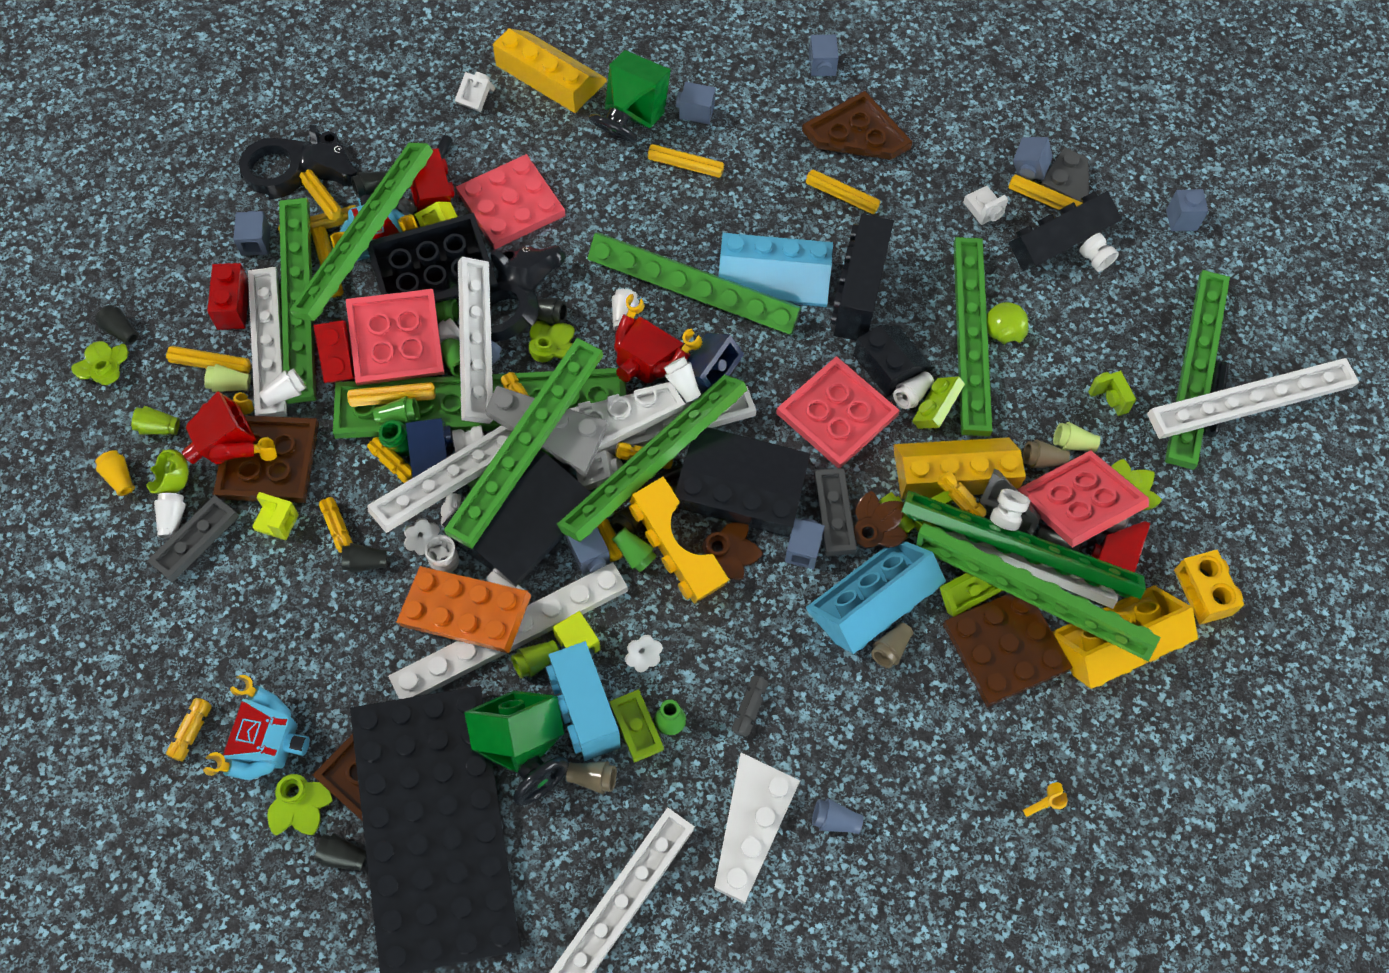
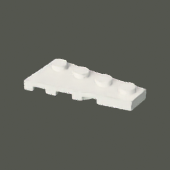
(633, 412)
(754, 817)

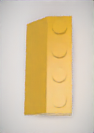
(546, 69)
(969, 461)
(1099, 661)

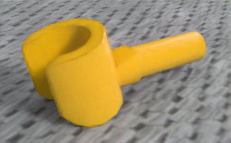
(1055, 799)

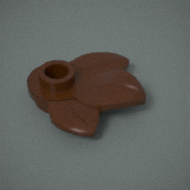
(882, 518)
(736, 549)

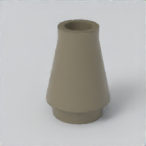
(1042, 455)
(890, 647)
(593, 775)

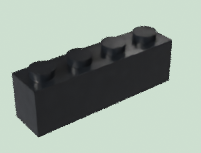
(1064, 231)

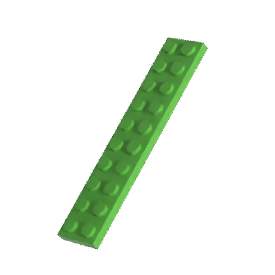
(359, 420)

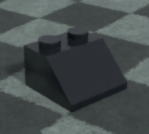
(889, 357)

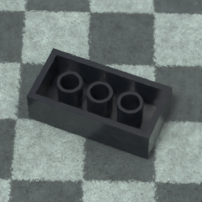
(861, 276)

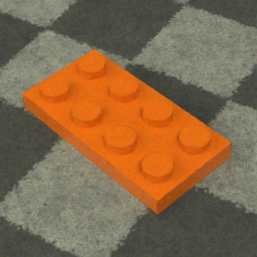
(464, 609)

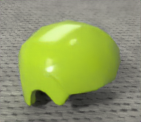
(1007, 323)
(170, 473)

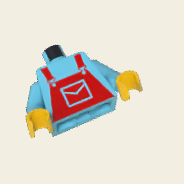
(394, 224)
(259, 737)

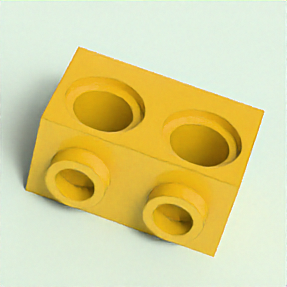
(1201, 588)

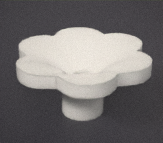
(450, 506)
(418, 535)
(643, 653)

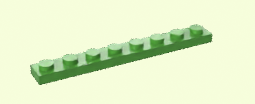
(360, 232)
(295, 275)
(694, 283)
(972, 337)
(1199, 361)
(523, 443)
(651, 458)
(1039, 593)

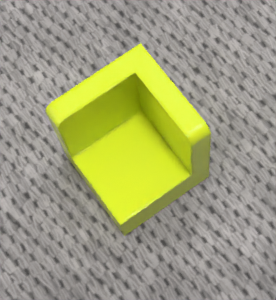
(436, 213)
(275, 516)
(574, 631)

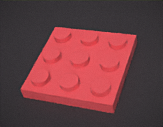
(510, 201)
(394, 337)
(837, 412)
(1083, 498)

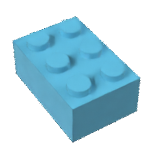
(583, 701)

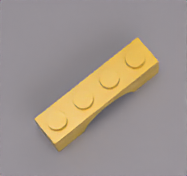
(697, 573)

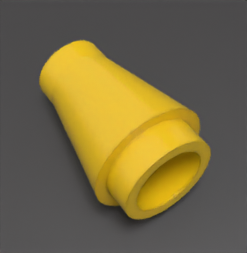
(115, 472)

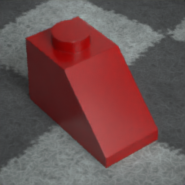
(1123, 547)

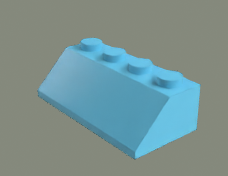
(779, 267)
(876, 595)

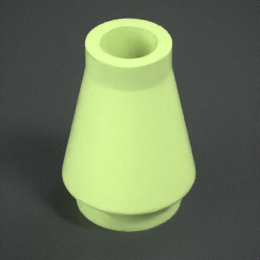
(226, 379)
(1074, 438)

